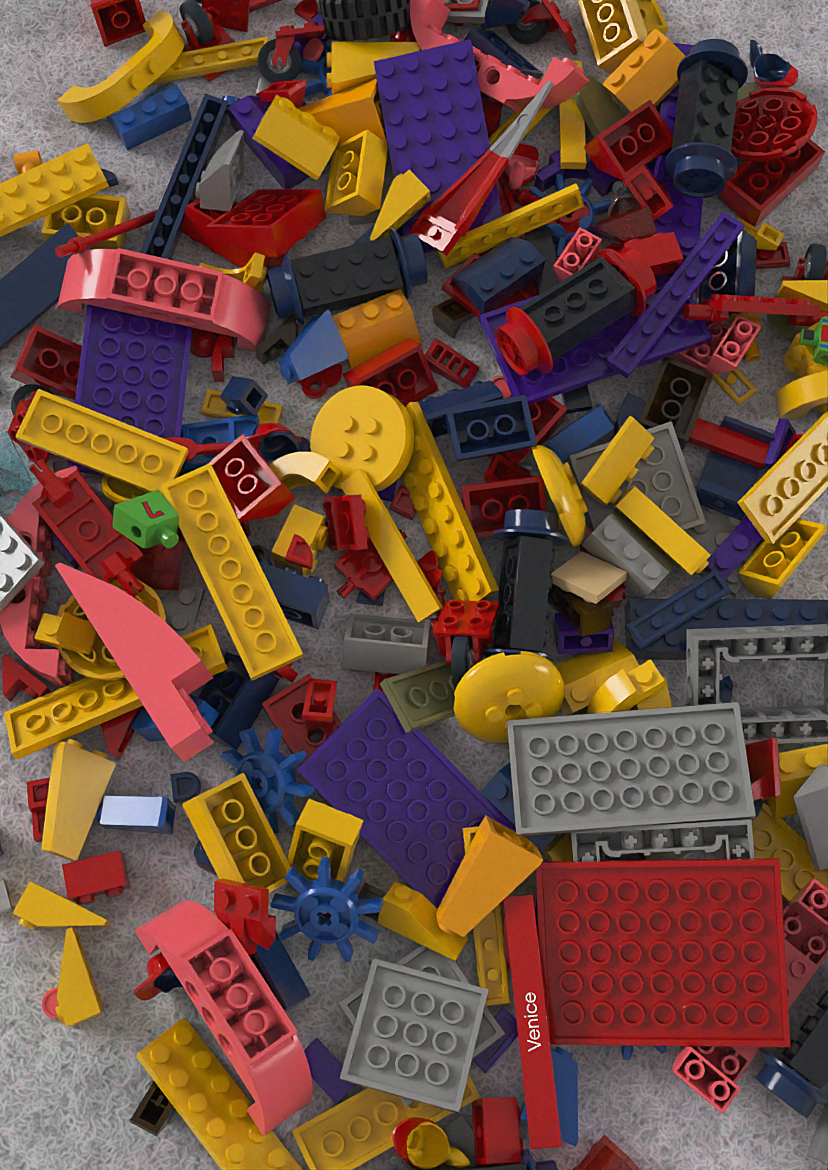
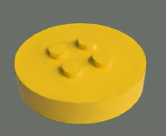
(364, 432)

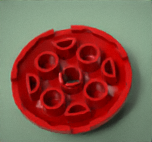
(772, 124)

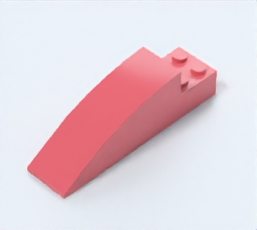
(151, 658)

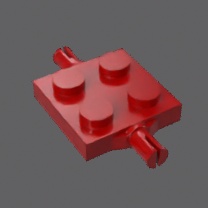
(364, 571)

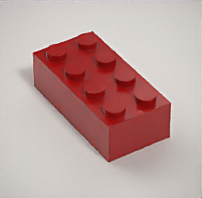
(763, 185)

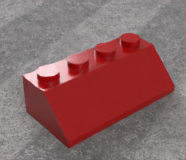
(195, 225)

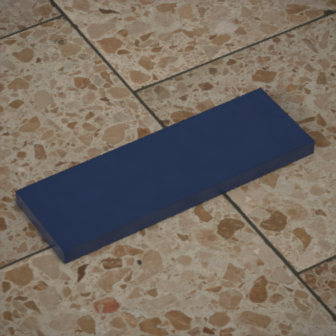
(33, 286)

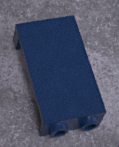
(726, 479)

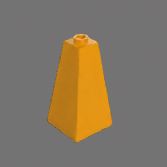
(351, 111)
(487, 875)

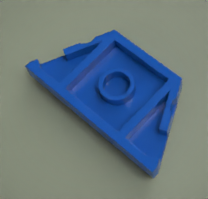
(216, 431)

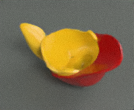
(425, 1145)

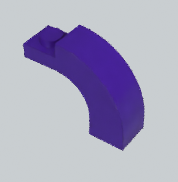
(546, 175)

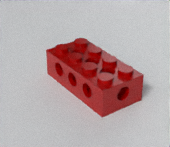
(296, 733)

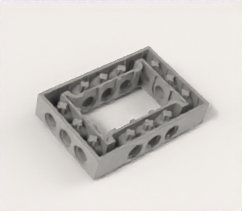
(786, 724)
(731, 835)

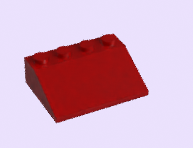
(270, 220)

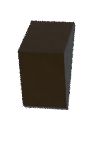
(153, 1111)

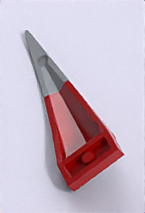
(458, 206)

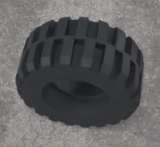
(364, 18)

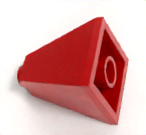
(118, 19)

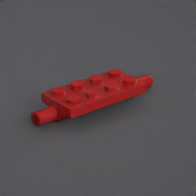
(718, 307)
(86, 528)

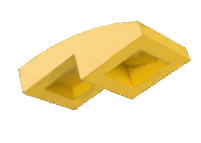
(766, 236)

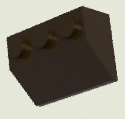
(676, 398)

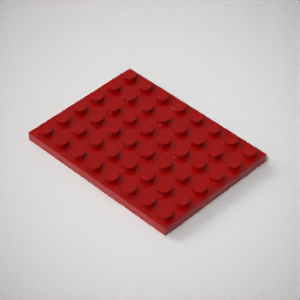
(664, 952)

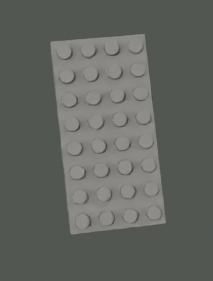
(629, 769)

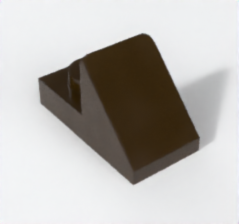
(450, 316)
(279, 339)

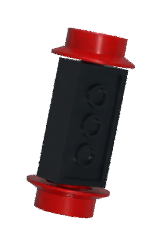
(575, 310)

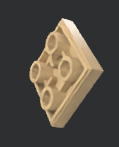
(588, 577)

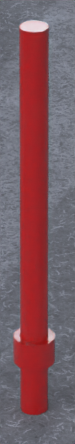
(80, 244)

